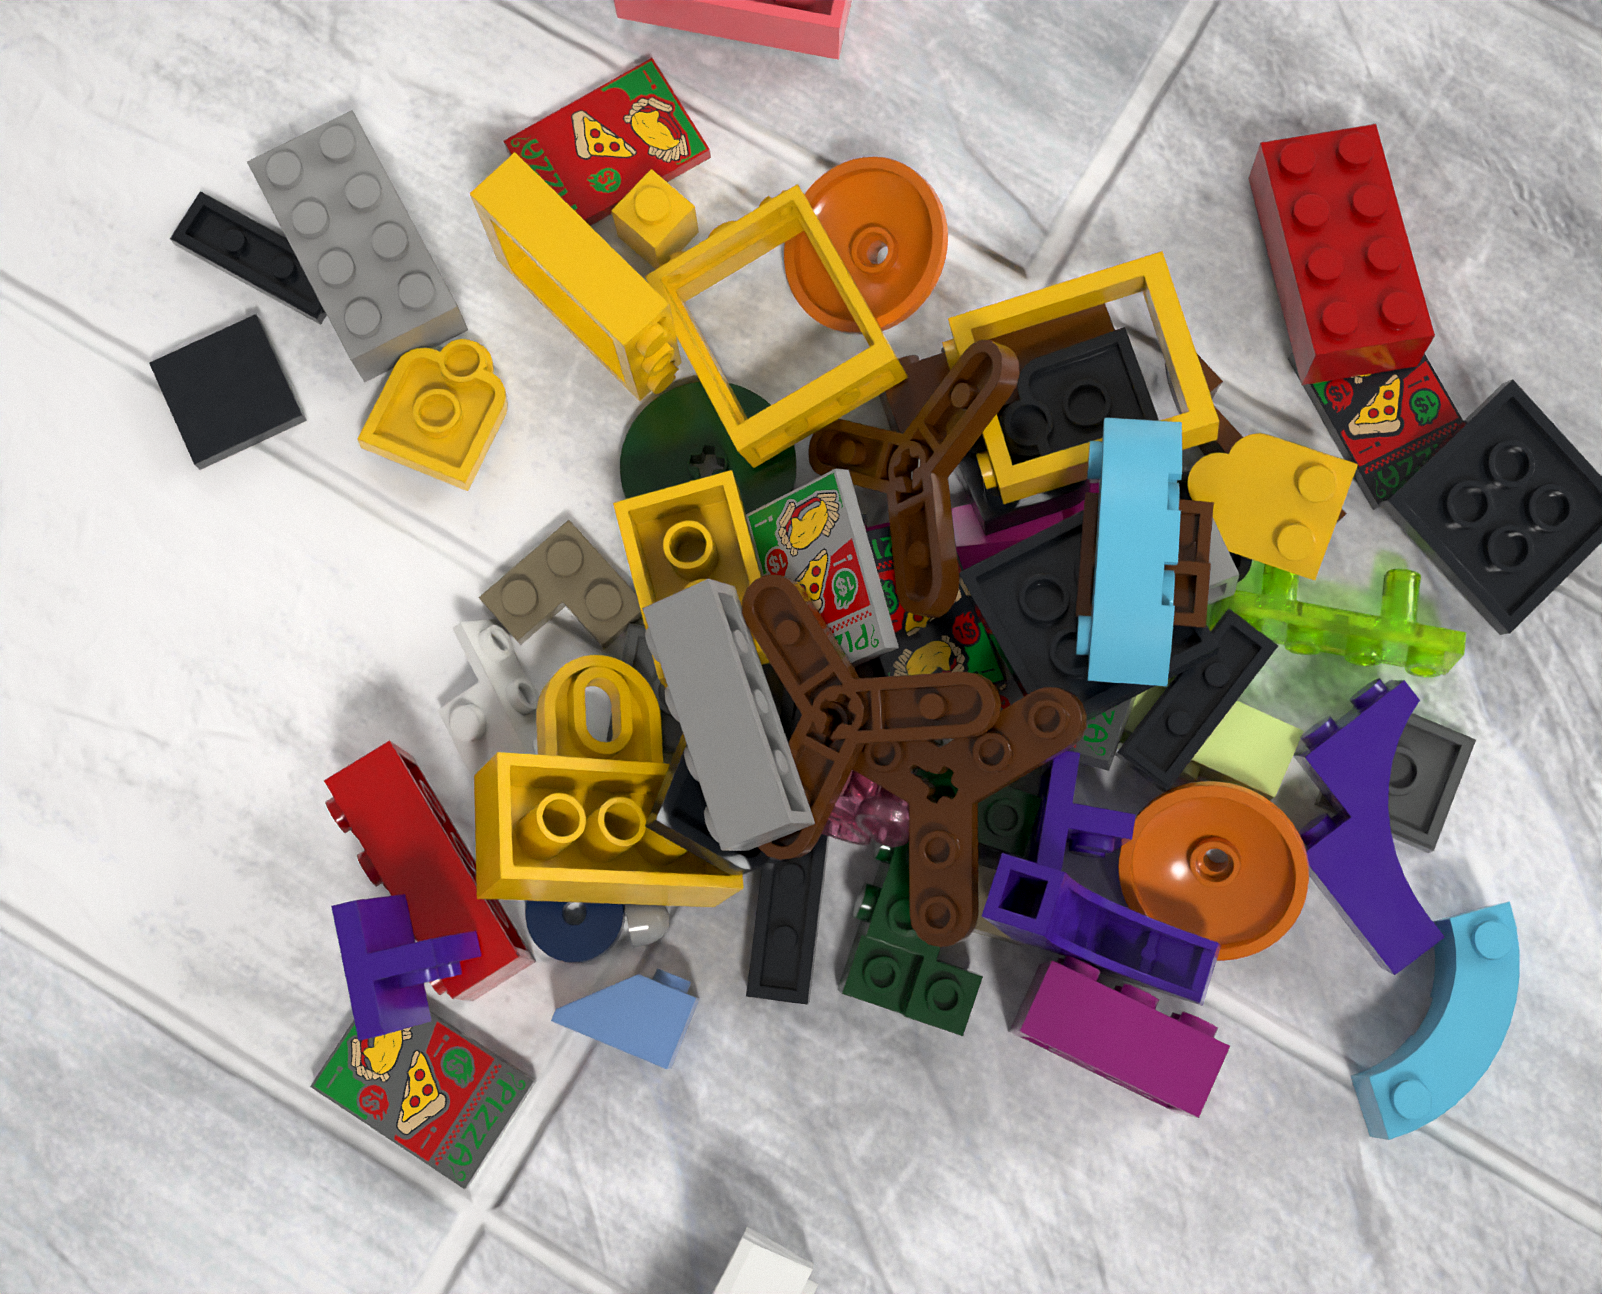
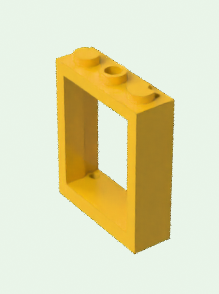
(579, 277)
(821, 400)
(1070, 465)

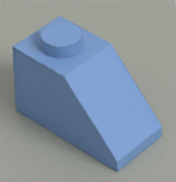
(636, 1016)

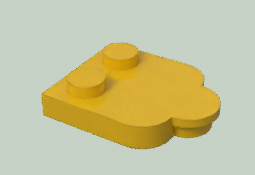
(439, 412)
(1274, 500)

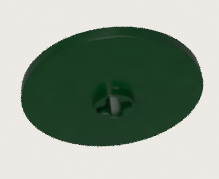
(681, 431)

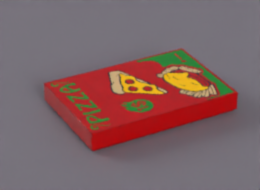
(611, 140)

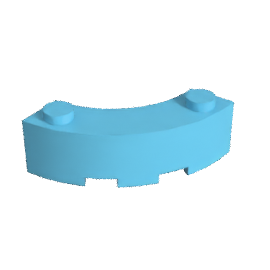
(1136, 536)
(1461, 1032)

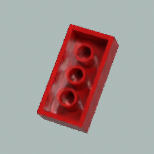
(1340, 254)
(420, 854)

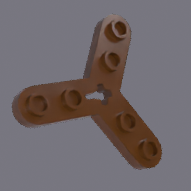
(922, 505)
(884, 707)
(946, 830)

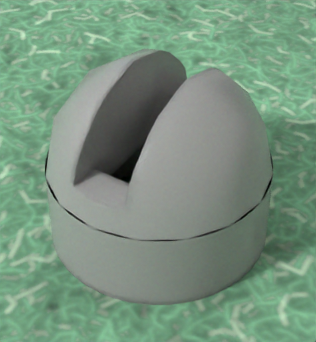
(646, 923)

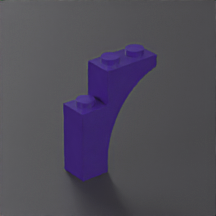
(1354, 850)
(1064, 917)

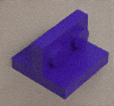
(1059, 820)
(387, 966)

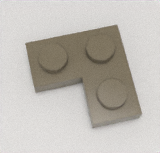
(560, 575)

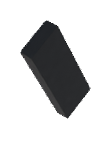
(247, 253)
(1196, 703)

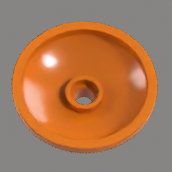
(864, 209)
(1236, 902)

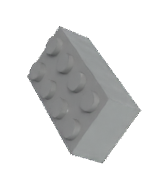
(357, 245)

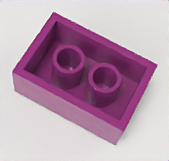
(1121, 1035)

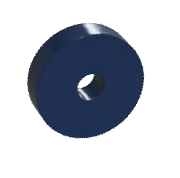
(574, 942)

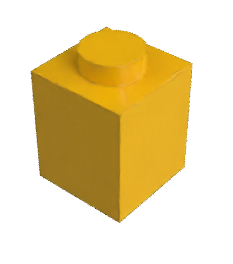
(655, 220)

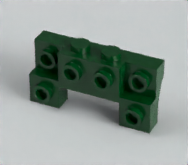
(888, 958)

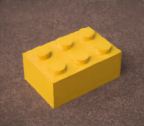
(688, 537)

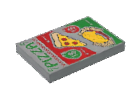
(824, 546)

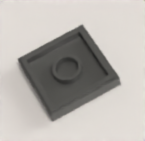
(1422, 781)

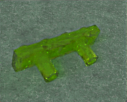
(1360, 637)

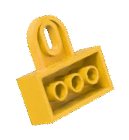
(578, 810)

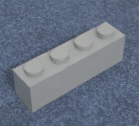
(726, 716)

